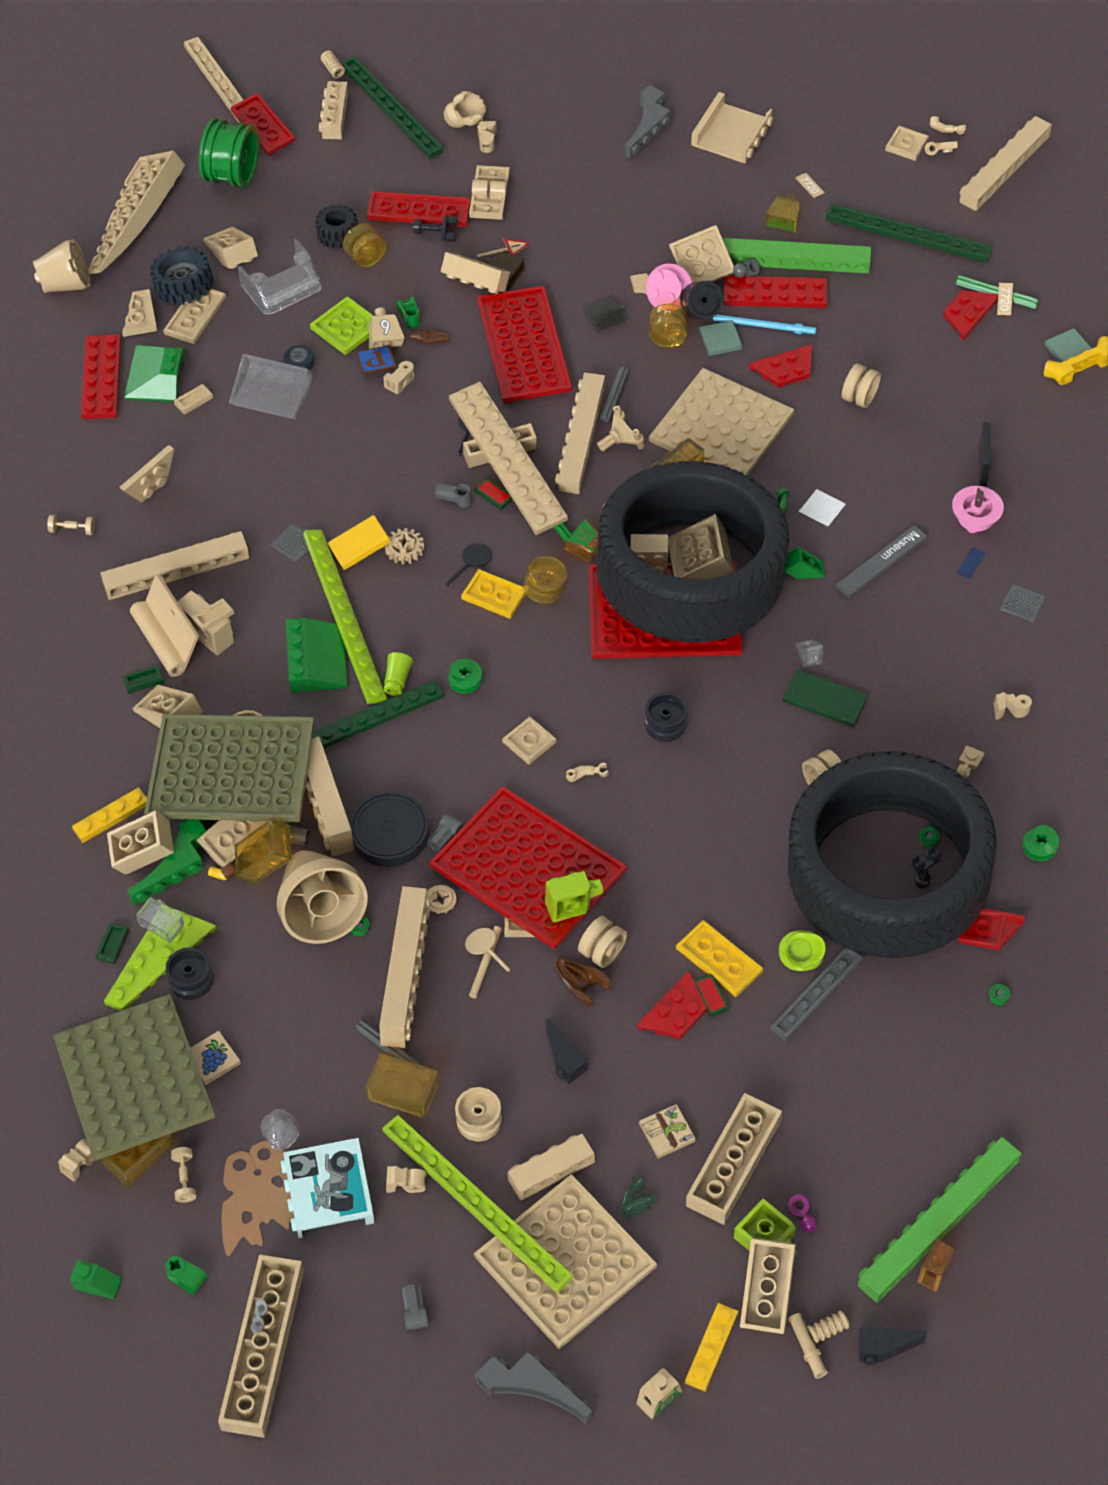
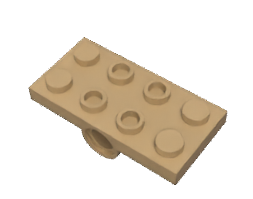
(489, 192)

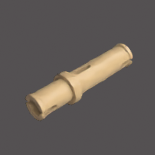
(812, 1354)

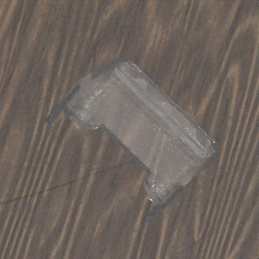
(285, 287)

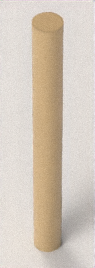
(483, 967)

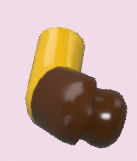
(224, 873)

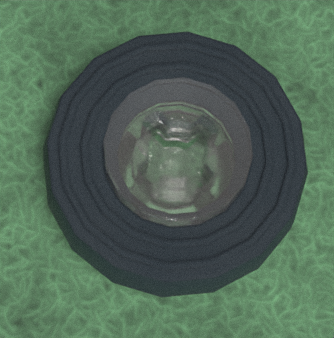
(299, 356)

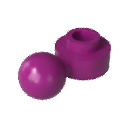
(808, 1222)

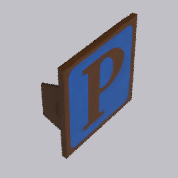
(376, 359)

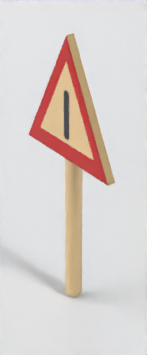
(512, 247)

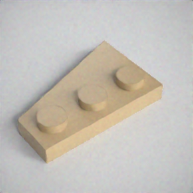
(140, 314)

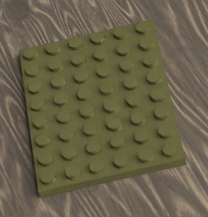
(230, 767)
(133, 1077)

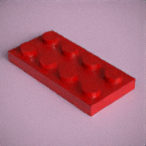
(271, 130)

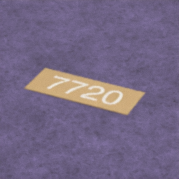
(807, 182)
(1005, 298)

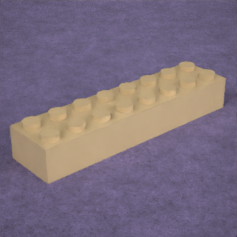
(404, 967)
(261, 1355)

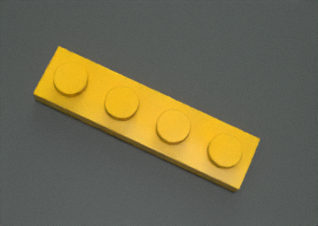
(110, 815)
(711, 1347)

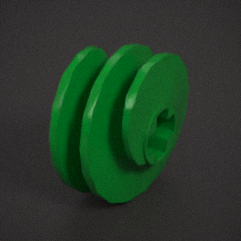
(465, 676)
(1040, 843)

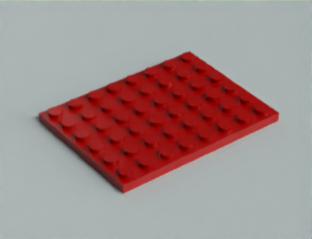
(619, 639)
(509, 856)

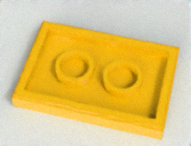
(359, 542)
(494, 594)

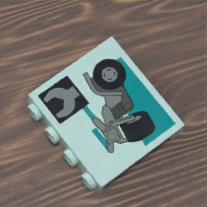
(326, 1185)

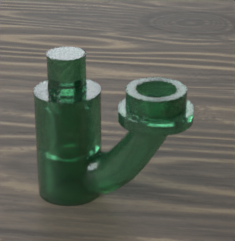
(638, 1205)

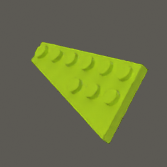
(150, 961)

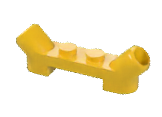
(1064, 371)

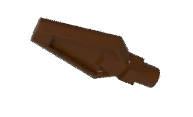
(430, 336)

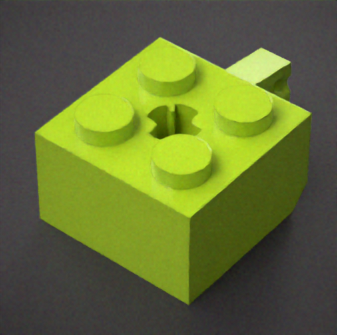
(570, 895)
(764, 1218)

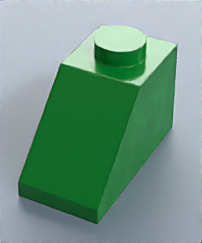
(804, 565)
(95, 1280)

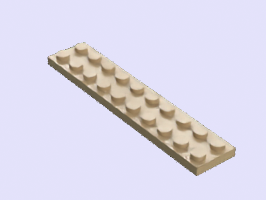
(508, 458)

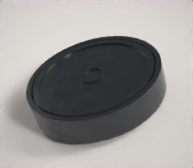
(389, 829)

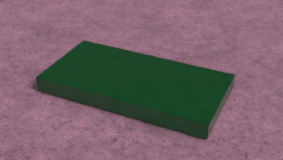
(825, 698)

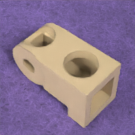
(400, 378)

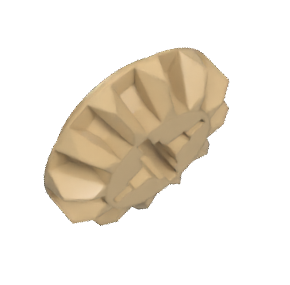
(445, 893)

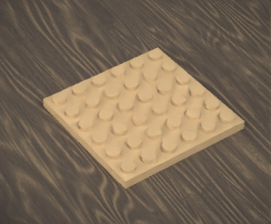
(724, 420)
(587, 1244)

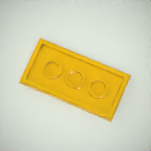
(720, 958)

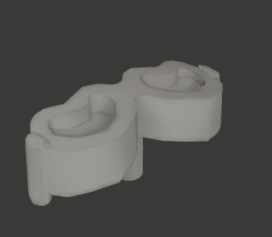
(260, 1311)

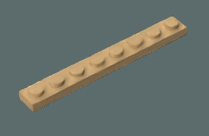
(213, 73)

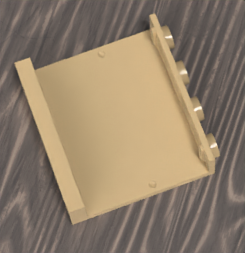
(730, 130)

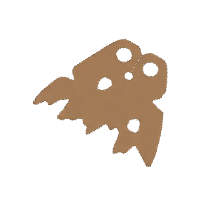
(253, 1195)

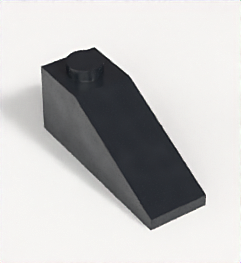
(566, 1057)
(883, 1344)

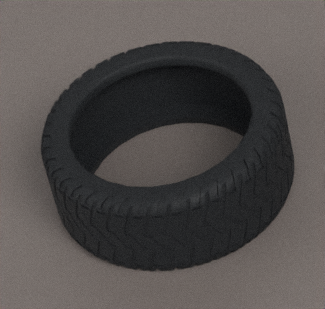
(692, 607)
(893, 784)

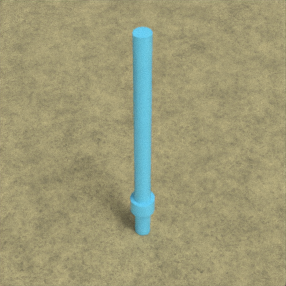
(797, 329)

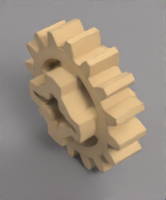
(404, 546)

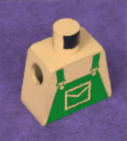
(660, 1391)

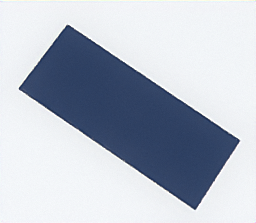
(971, 563)

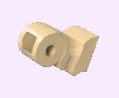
(486, 134)
(1018, 706)
(70, 1162)
(410, 1180)

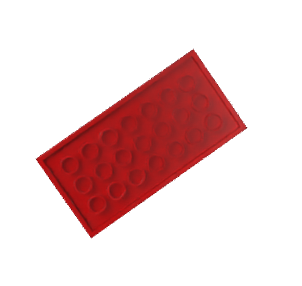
(524, 344)

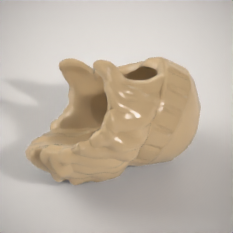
(464, 110)

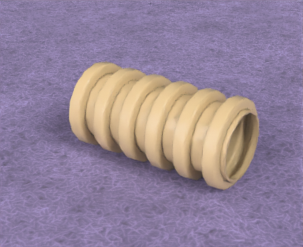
(332, 64)
(828, 1326)

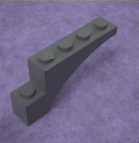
(653, 120)
(531, 1379)

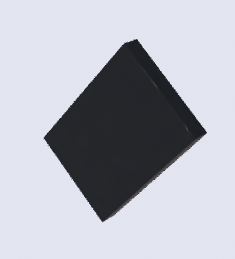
(984, 454)

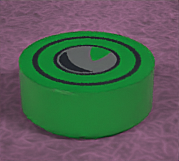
(929, 837)
(361, 928)
(999, 994)

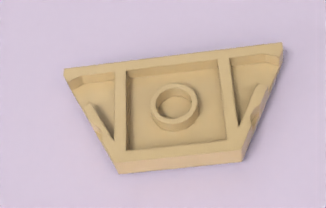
(150, 476)

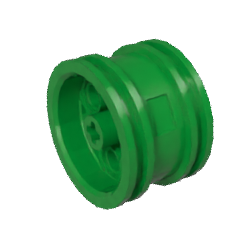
(229, 153)

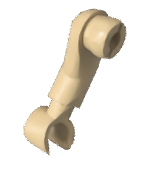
(935, 124)
(575, 774)

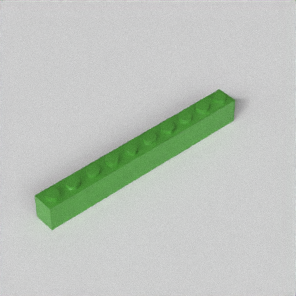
(800, 255)
(938, 1219)

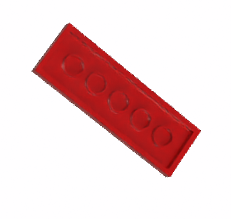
(411, 207)
(775, 291)
(101, 376)

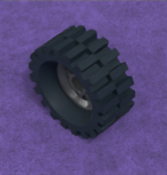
(181, 275)

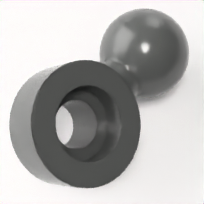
(749, 268)

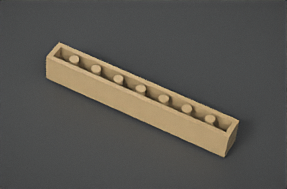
(1005, 163)
(581, 433)
(175, 565)

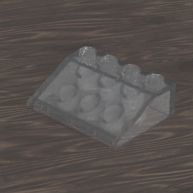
(270, 386)

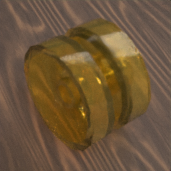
(364, 245)
(668, 325)
(545, 579)

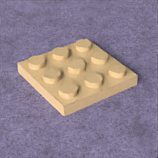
(703, 255)

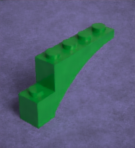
(175, 866)

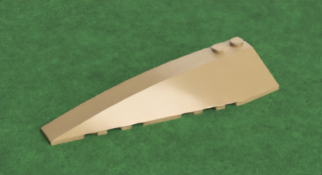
(144, 193)

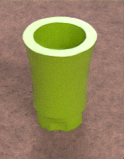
(396, 673)

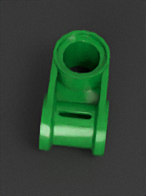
(409, 312)
(187, 1277)

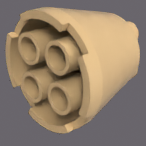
(62, 269)

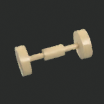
(53, 523)
(181, 1155)

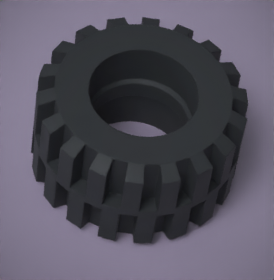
(334, 224)

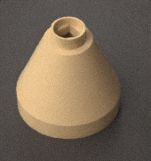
(320, 898)

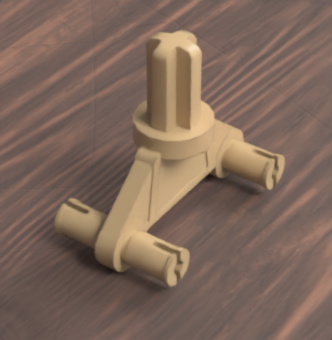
(621, 433)

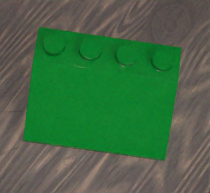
(315, 655)

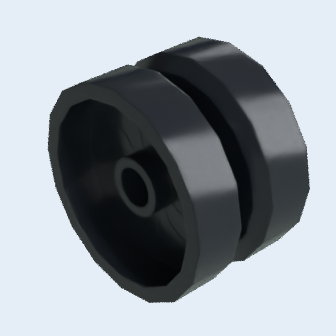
(701, 308)
(665, 717)
(189, 973)

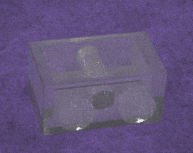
(160, 919)

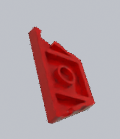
(968, 310)
(785, 367)
(992, 929)
(676, 1010)

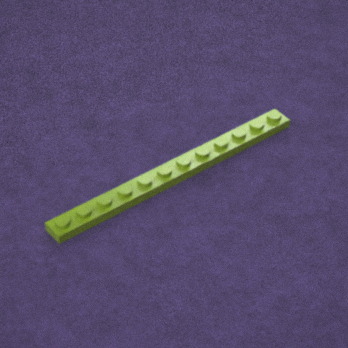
(344, 617)
(478, 1204)

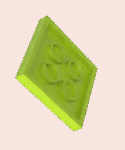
(343, 325)

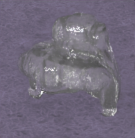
(277, 1123)

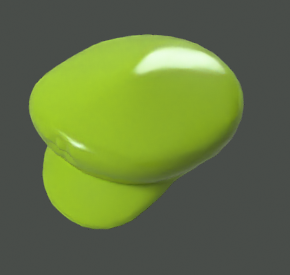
(802, 950)

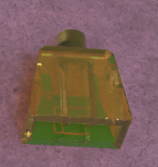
(783, 213)

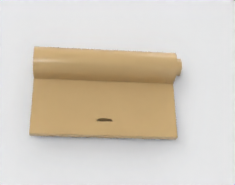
(166, 627)

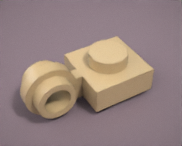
(946, 146)
(969, 760)

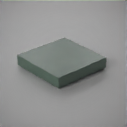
(720, 338)
(1067, 345)

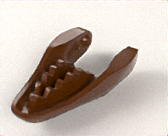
(579, 977)

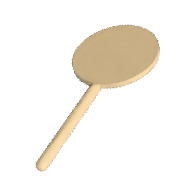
(482, 941)

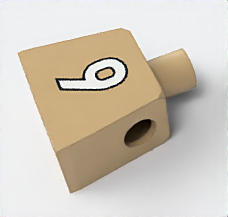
(384, 330)

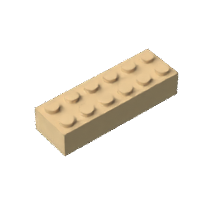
(327, 803)
(734, 1159)

